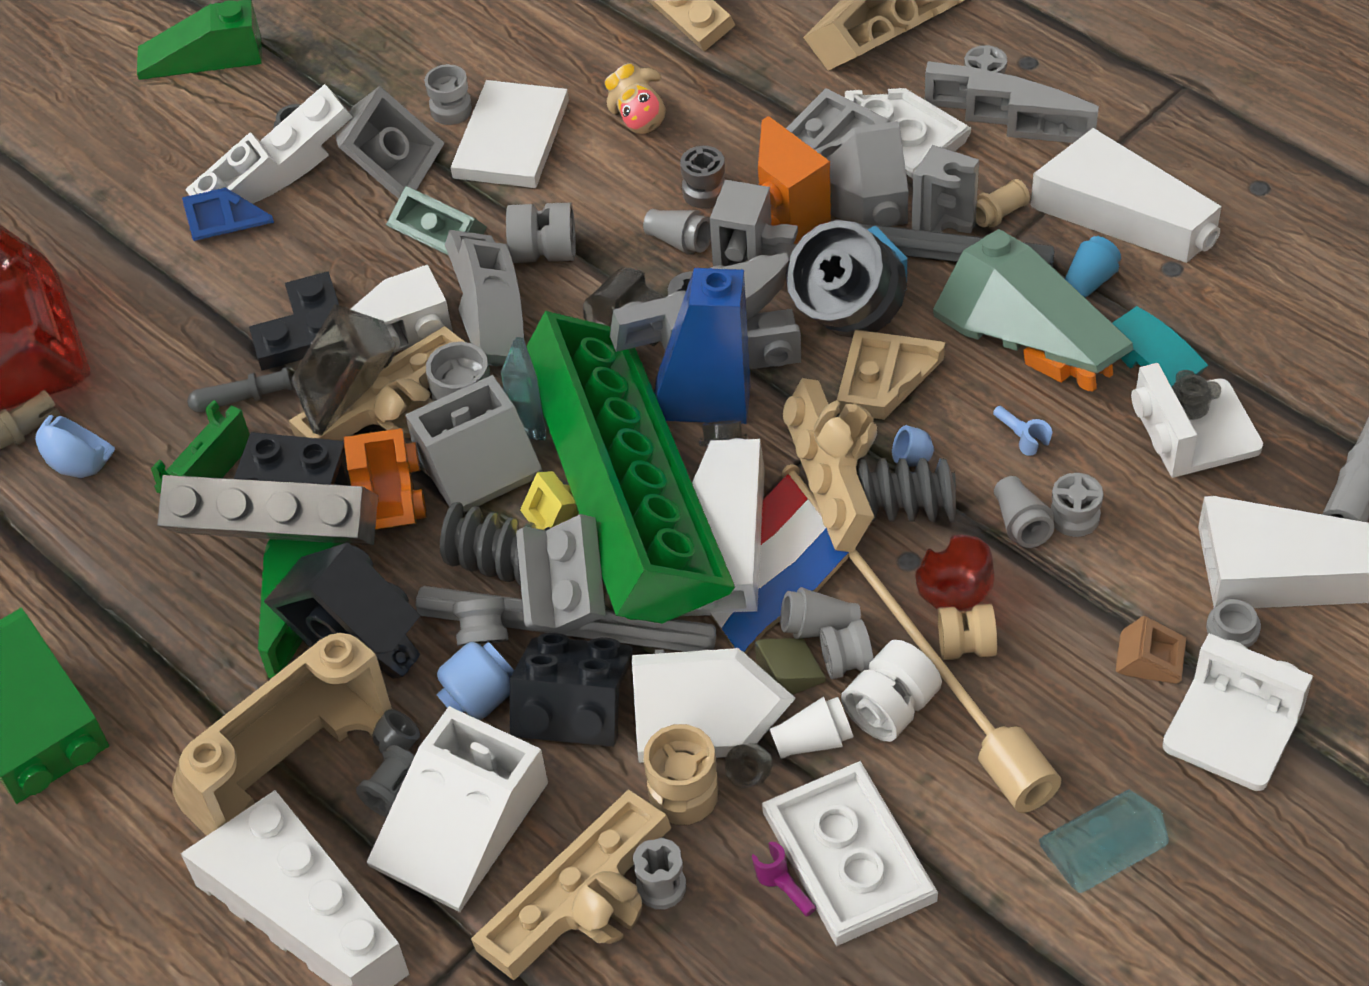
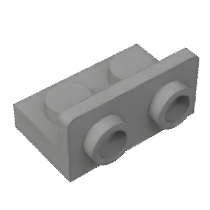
(773, 339)
(561, 575)

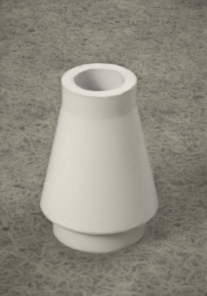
(813, 729)

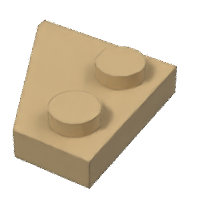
(886, 370)

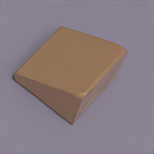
(1151, 652)

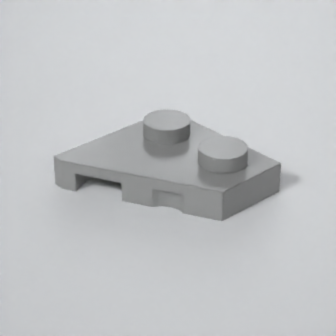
(829, 120)

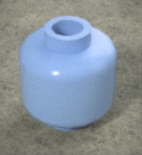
(475, 680)

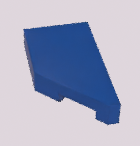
(221, 213)

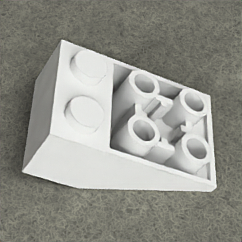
(458, 808)

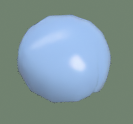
(72, 448)

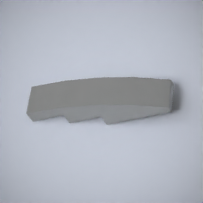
(1005, 99)

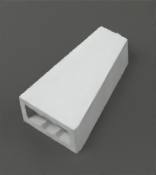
(1126, 198)
(732, 498)
(1282, 555)

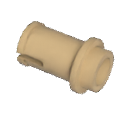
(1000, 203)

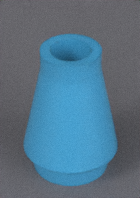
(1093, 265)

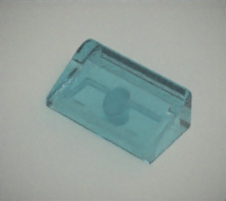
(523, 390)
(1106, 840)

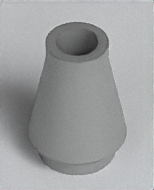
(679, 228)
(1023, 513)
(809, 611)

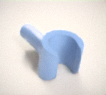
(1026, 431)

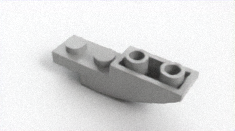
(490, 292)
(654, 320)

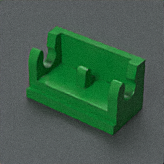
(213, 450)

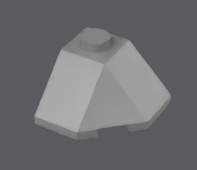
(870, 176)

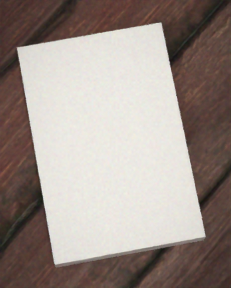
(510, 134)
(849, 853)

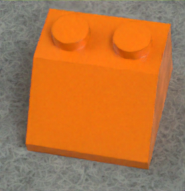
(795, 177)

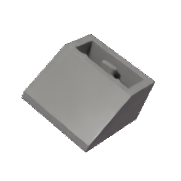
(473, 444)

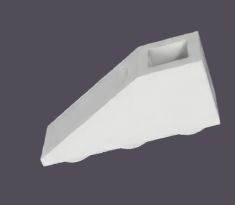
(408, 305)

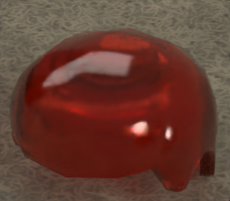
(958, 575)

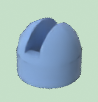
(912, 444)

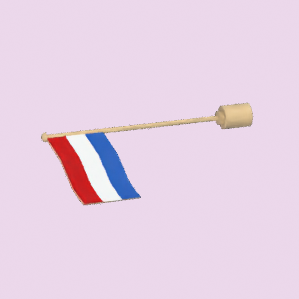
(801, 554)

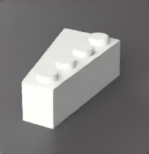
(293, 892)

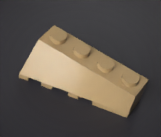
(864, 24)

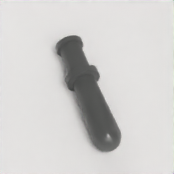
(240, 390)

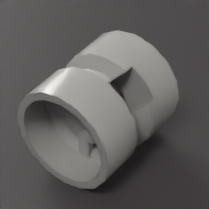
(541, 232)
(455, 368)

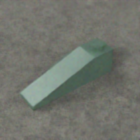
(1019, 298)

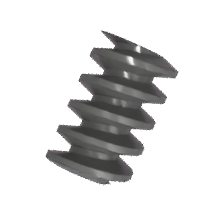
(909, 488)
(481, 545)

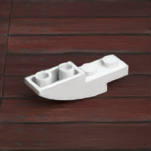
(284, 155)

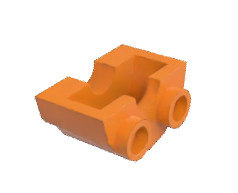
(385, 466)

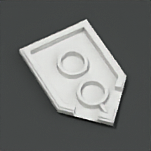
(919, 123)
(709, 690)

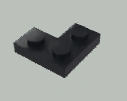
(291, 336)

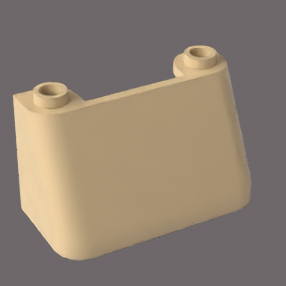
(327, 686)

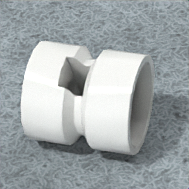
(891, 690)

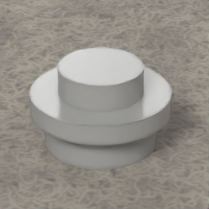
(1234, 621)

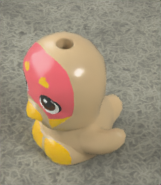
(634, 98)

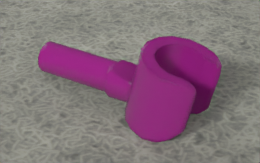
(778, 875)

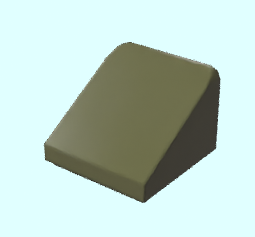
(789, 663)

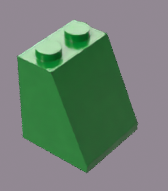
(42, 714)

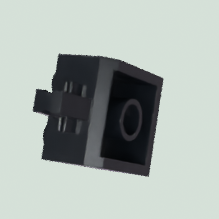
(346, 595)

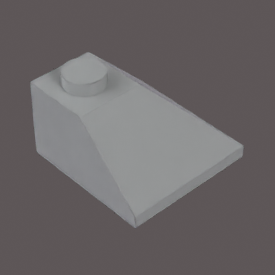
(388, 142)

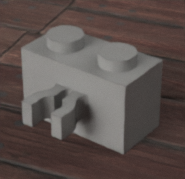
(743, 225)

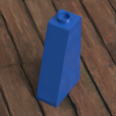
(708, 353)

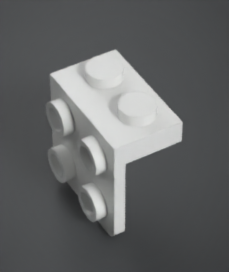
(1195, 444)
(1238, 713)

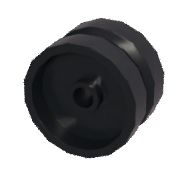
(846, 278)

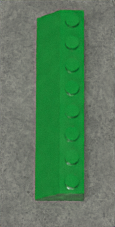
(626, 473)

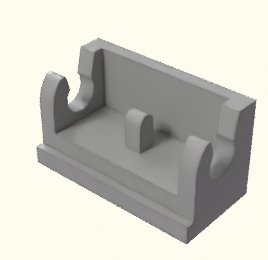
(945, 191)

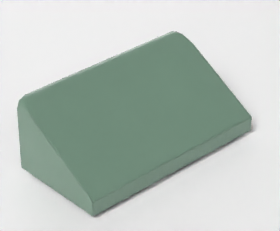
(430, 219)

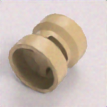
(967, 632)

